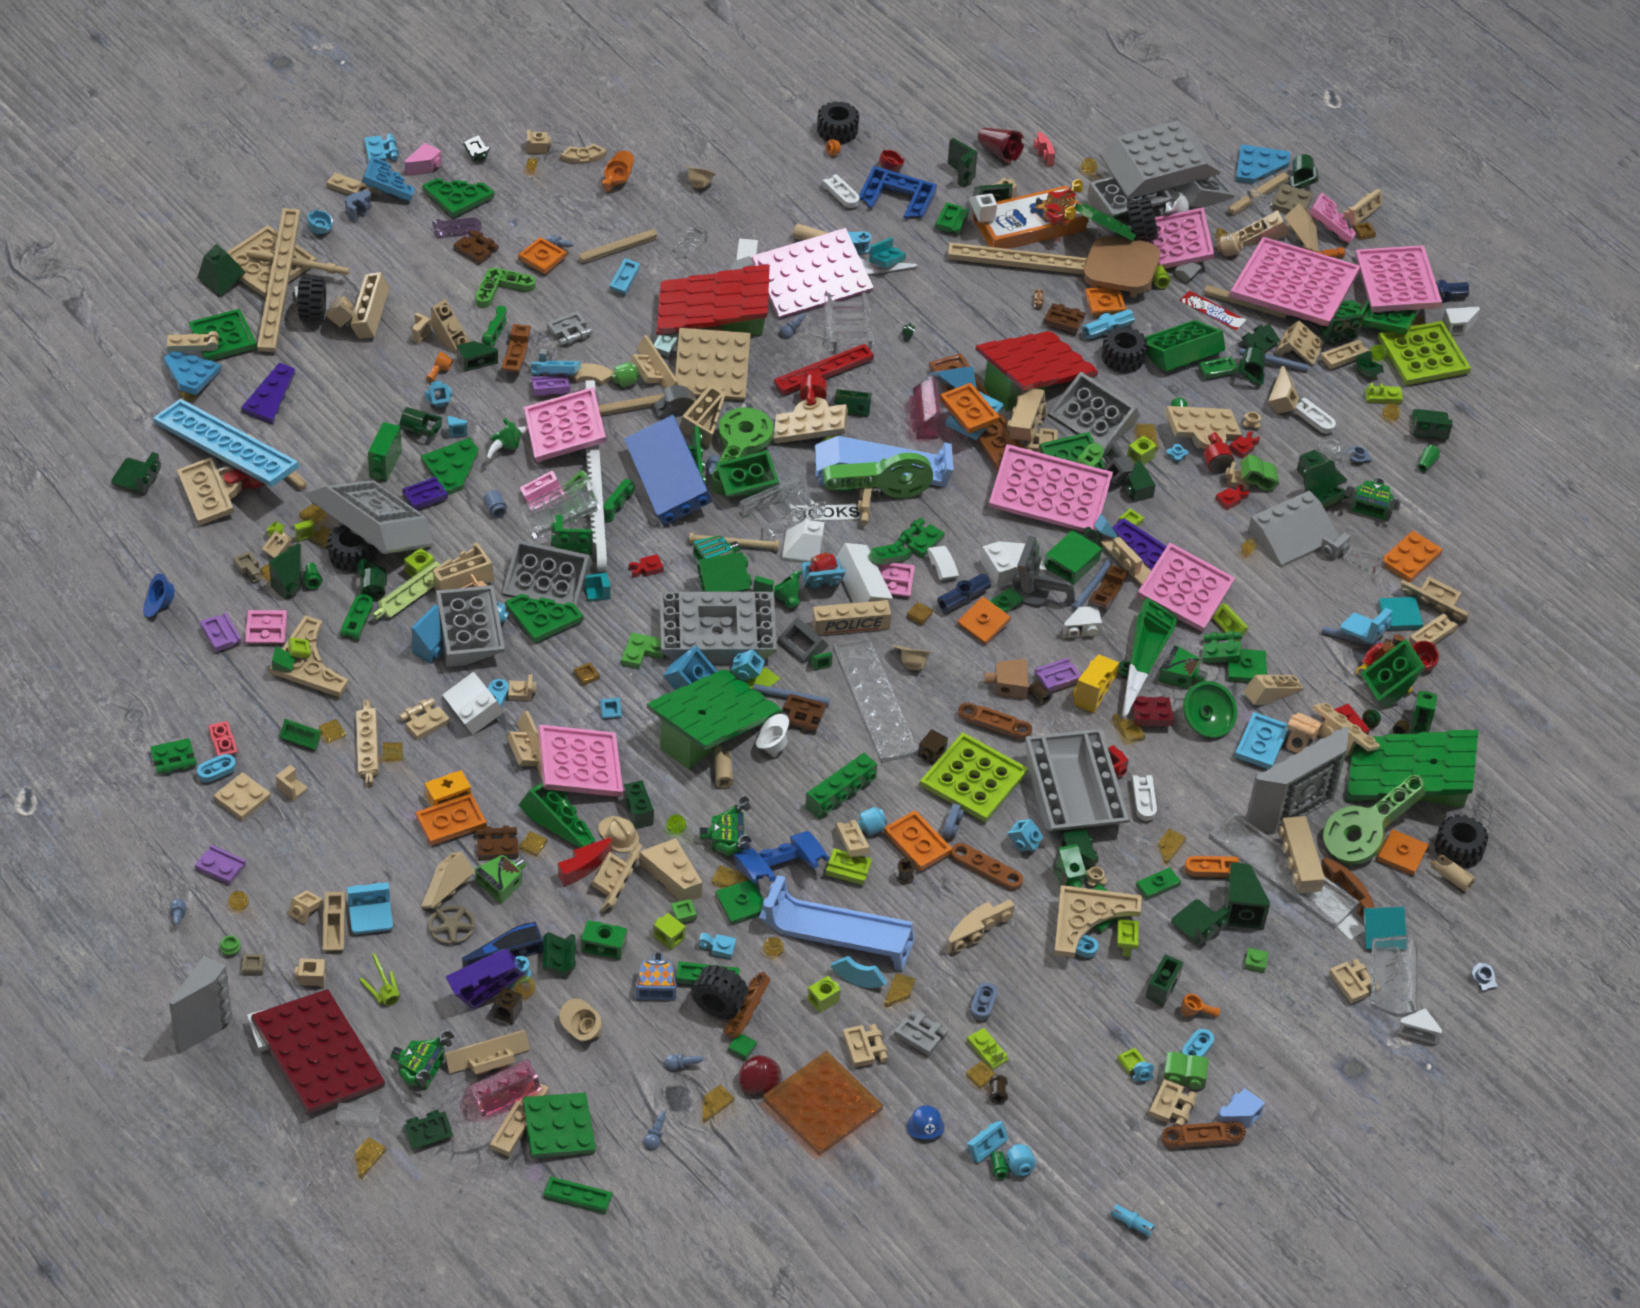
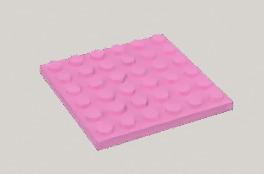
(1295, 281)

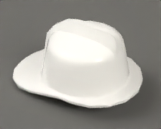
(773, 734)

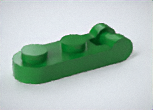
(495, 327)
(618, 499)
(890, 553)
(357, 616)

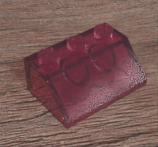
(925, 409)
(504, 1087)

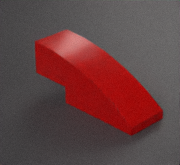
(584, 861)

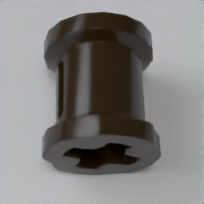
(1039, 692)
(905, 874)
(998, 1089)

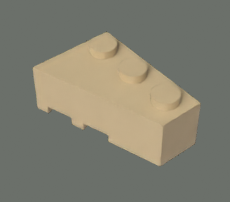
(1027, 414)
(673, 869)

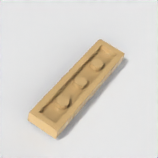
(513, 1127)

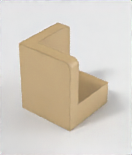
(288, 784)

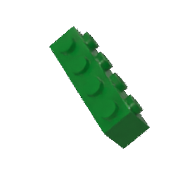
(841, 785)

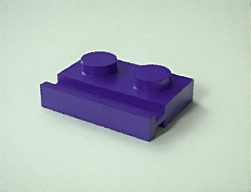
(425, 493)

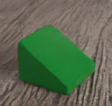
(282, 660)
(821, 661)

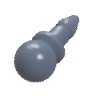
(557, 241)
(787, 330)
(711, 463)
(178, 910)
(674, 1062)
(652, 1140)

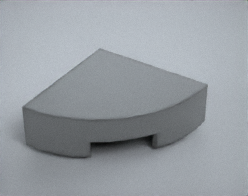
(544, 355)

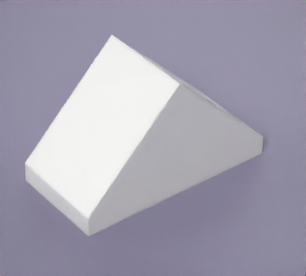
(1420, 1027)

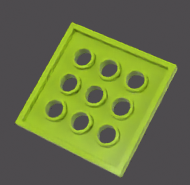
(1442, 340)
(971, 766)

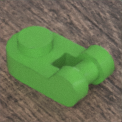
(1093, 453)

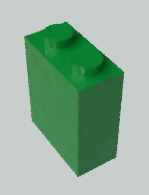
(384, 451)
(1072, 557)
(724, 573)

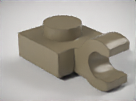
(248, 564)

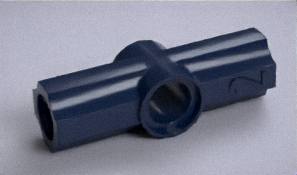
(1452, 290)
(964, 592)

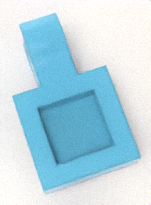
(721, 946)

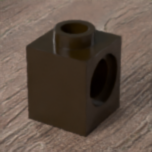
(932, 746)
(508, 1005)

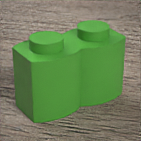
(1259, 473)
(1186, 1070)

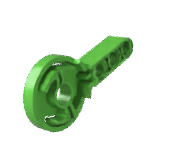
(740, 443)
(880, 475)
(1367, 822)

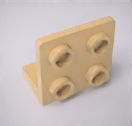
(1302, 341)

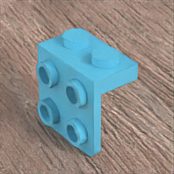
(815, 579)
(1366, 628)
(370, 908)

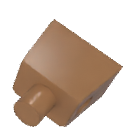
(1009, 678)

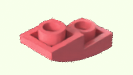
(1044, 148)
(222, 738)

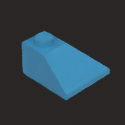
(956, 377)
(427, 636)
(689, 668)

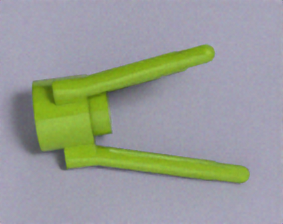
(388, 994)

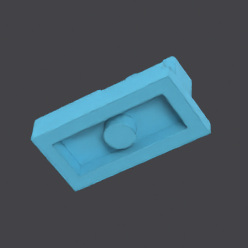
(625, 275)
(987, 1141)

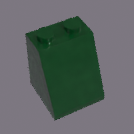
(1245, 897)

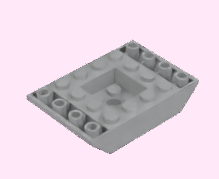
(375, 515)
(741, 617)
(1298, 783)

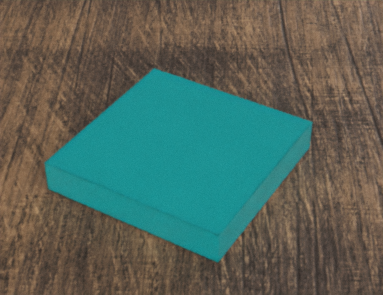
(1404, 612)
(1383, 923)

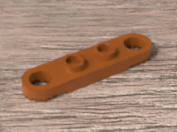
(995, 720)
(986, 866)
(756, 990)
(1203, 1134)

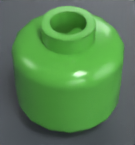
(625, 374)

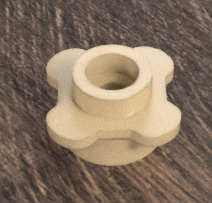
(1252, 420)
(1096, 872)

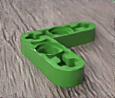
(500, 279)

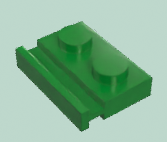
(952, 218)

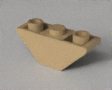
(341, 311)
(447, 326)

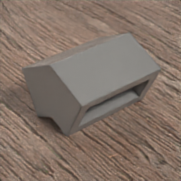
(1187, 271)

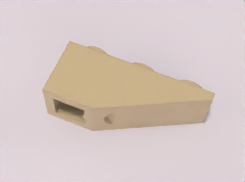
(1304, 225)
(1269, 227)
(1284, 394)
(1270, 688)
(448, 876)

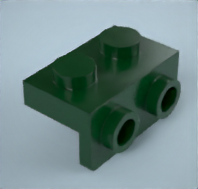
(1262, 338)

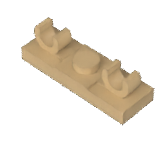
(1364, 207)

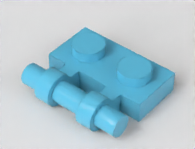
(375, 147)

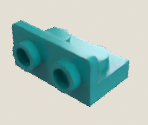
(885, 254)

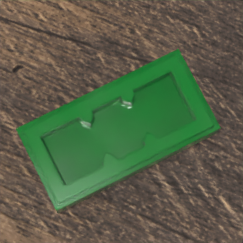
(1218, 367)
(1007, 600)
(300, 734)
(1158, 883)

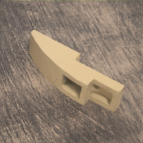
(972, 926)

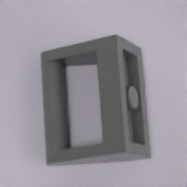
(794, 628)

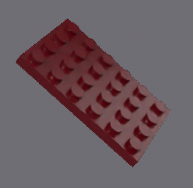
(317, 1051)

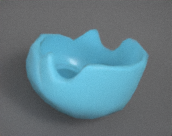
(319, 222)

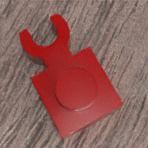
(1244, 446)
(1230, 498)
(648, 565)

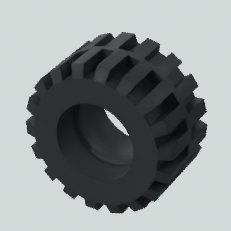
(838, 122)
(1142, 220)
(311, 298)
(1124, 349)
(348, 549)
(1466, 830)
(719, 991)

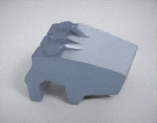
(357, 204)

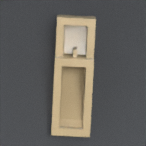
(334, 921)

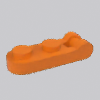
(1208, 865)

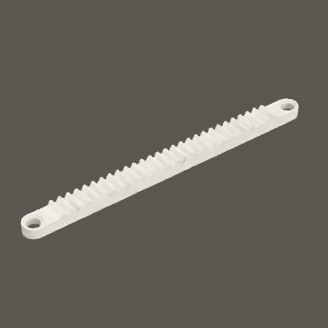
(597, 518)

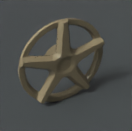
(451, 924)

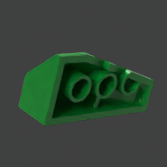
(555, 813)

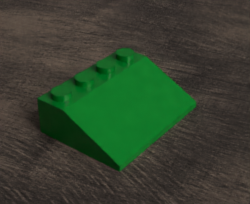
(1184, 344)

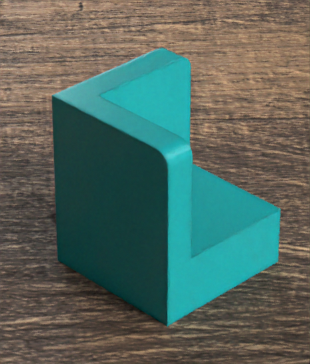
(597, 587)

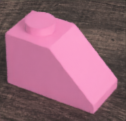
(423, 160)

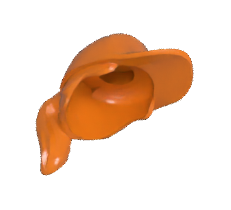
(618, 170)

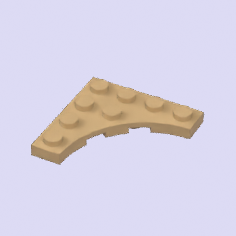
(312, 671)
(1085, 908)

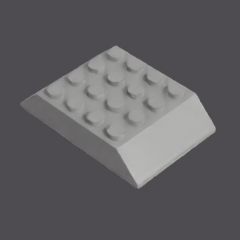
(1157, 159)
(1074, 780)

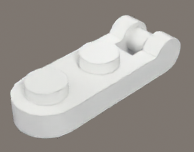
(841, 191)
(1314, 416)
(1144, 797)

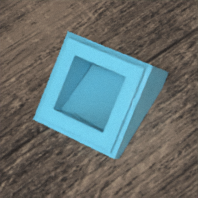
(456, 427)
(1104, 527)
(610, 708)

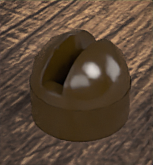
(1401, 727)

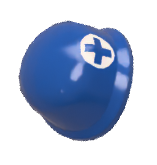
(925, 1123)

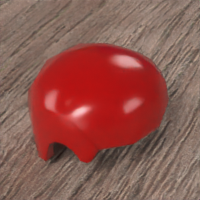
(891, 160)
(1427, 653)

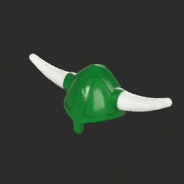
(507, 438)

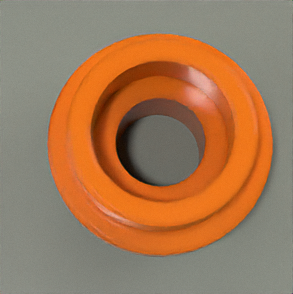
(833, 147)

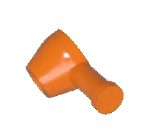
(442, 363)
(1193, 1004)

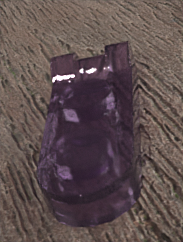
(455, 227)

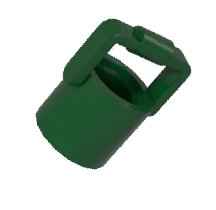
(1304, 171)
(1252, 366)
(417, 422)
(372, 579)

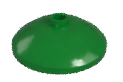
(1218, 705)

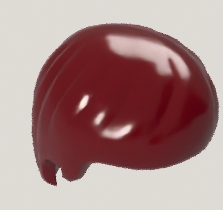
(759, 1075)

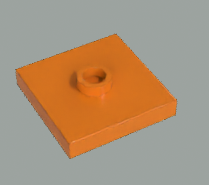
(542, 255)
(1104, 300)
(984, 620)
(1402, 852)

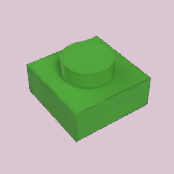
(684, 911)
(1256, 960)

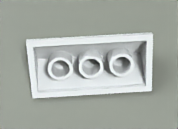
(862, 575)

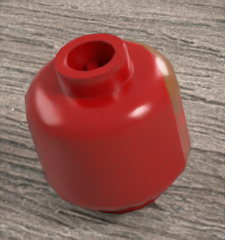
(823, 562)

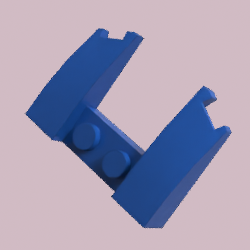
(922, 191)
(756, 865)

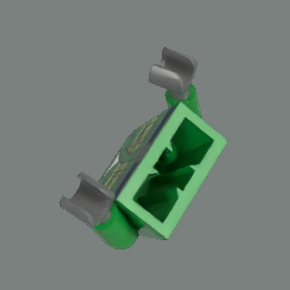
(1372, 498)
(728, 829)
(422, 1059)

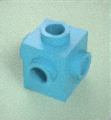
(445, 393)
(747, 665)
(1025, 835)

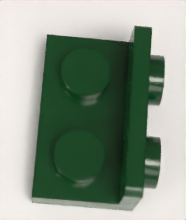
(857, 402)
(559, 954)
(427, 1130)

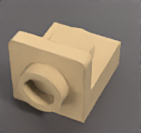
(421, 328)
(1235, 477)
(277, 544)
(522, 689)
(304, 904)

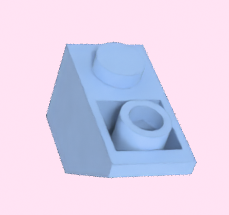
(1242, 1108)

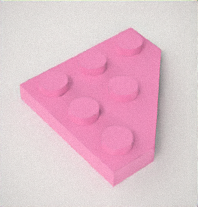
(1326, 211)

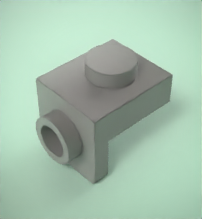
(1335, 548)

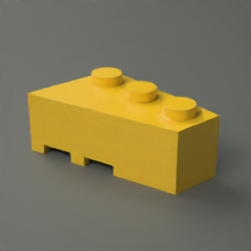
(1095, 683)

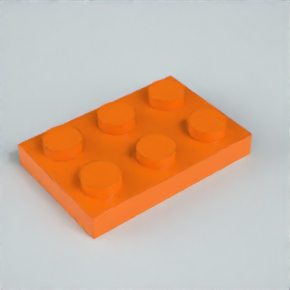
(969, 408)
(1411, 556)
(451, 819)
(917, 840)

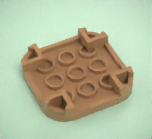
(1122, 264)

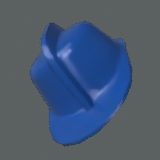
(159, 595)

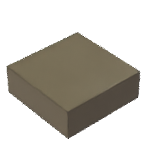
(253, 964)

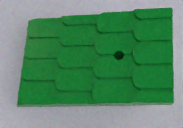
(707, 714)
(1440, 758)

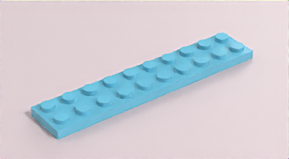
(226, 442)

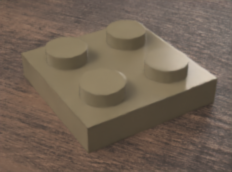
(1289, 197)

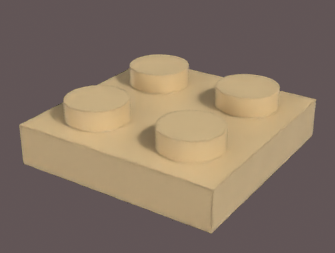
(242, 796)

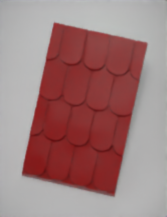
(725, 298)
(1029, 364)

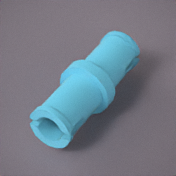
(1133, 1220)

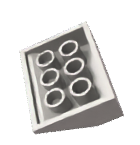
(1205, 191)
(1110, 199)
(1095, 409)
(1292, 528)
(547, 573)
(469, 624)
(201, 1004)

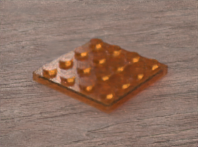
(822, 1102)

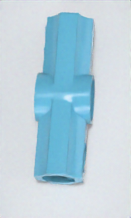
(1108, 322)

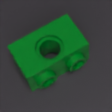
(604, 939)

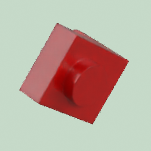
(1119, 761)

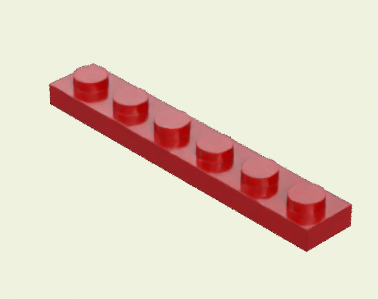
(825, 368)

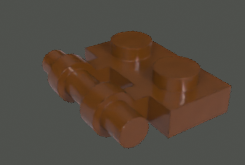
(473, 250)
(1064, 318)
(804, 708)
(492, 848)

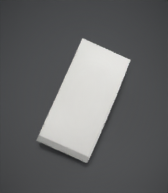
(944, 562)

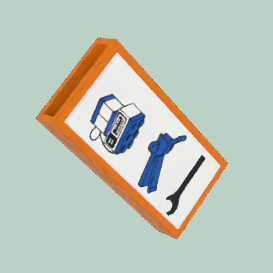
(1021, 224)

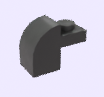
(675, 398)
(1117, 463)

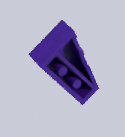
(485, 978)

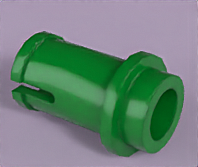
(1000, 1169)

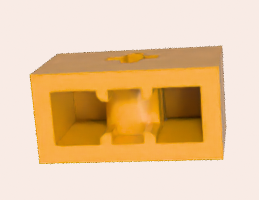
(447, 788)

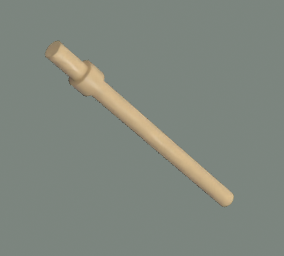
(330, 267)

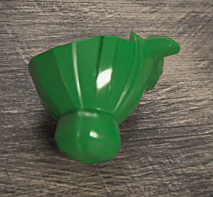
(788, 590)

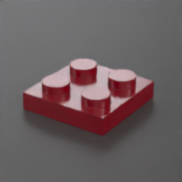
(1152, 711)

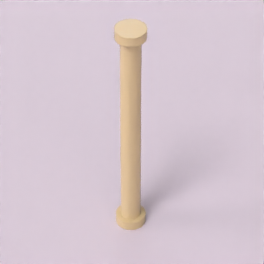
(742, 542)

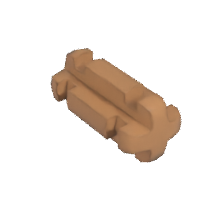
(1038, 298)

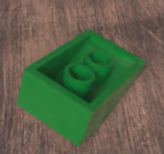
(747, 474)
(1394, 673)

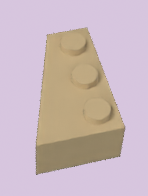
(704, 414)
(458, 572)

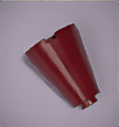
(1002, 143)

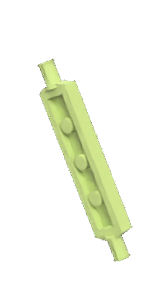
(406, 592)

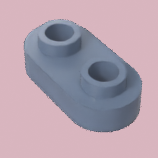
(955, 815)
(982, 1002)

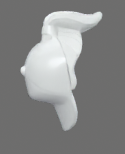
(1178, 204)

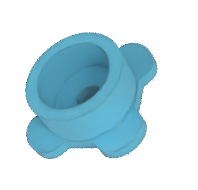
(1177, 453)
(1143, 1071)

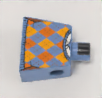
(656, 980)

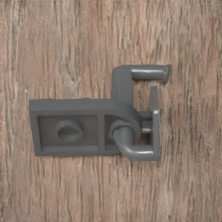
(1036, 586)

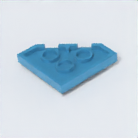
(1260, 162)
(382, 177)
(190, 371)

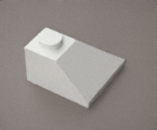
(803, 541)

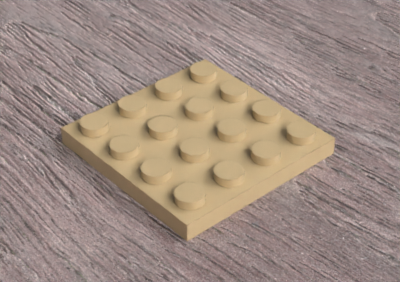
(258, 269)
(713, 359)

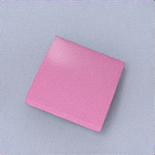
(540, 486)
(898, 578)
(266, 627)

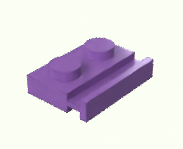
(550, 385)
(220, 632)
(1058, 674)
(220, 865)

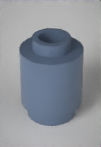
(495, 503)

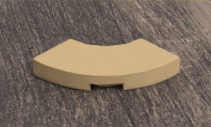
(583, 155)
(593, 372)

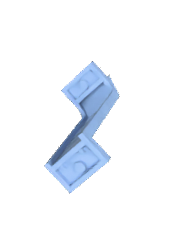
(849, 451)
(837, 925)

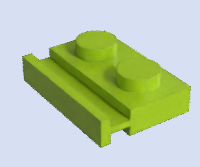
(848, 868)

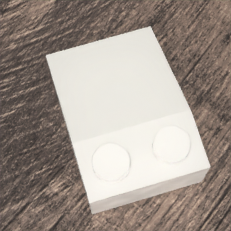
(1001, 561)
(473, 703)

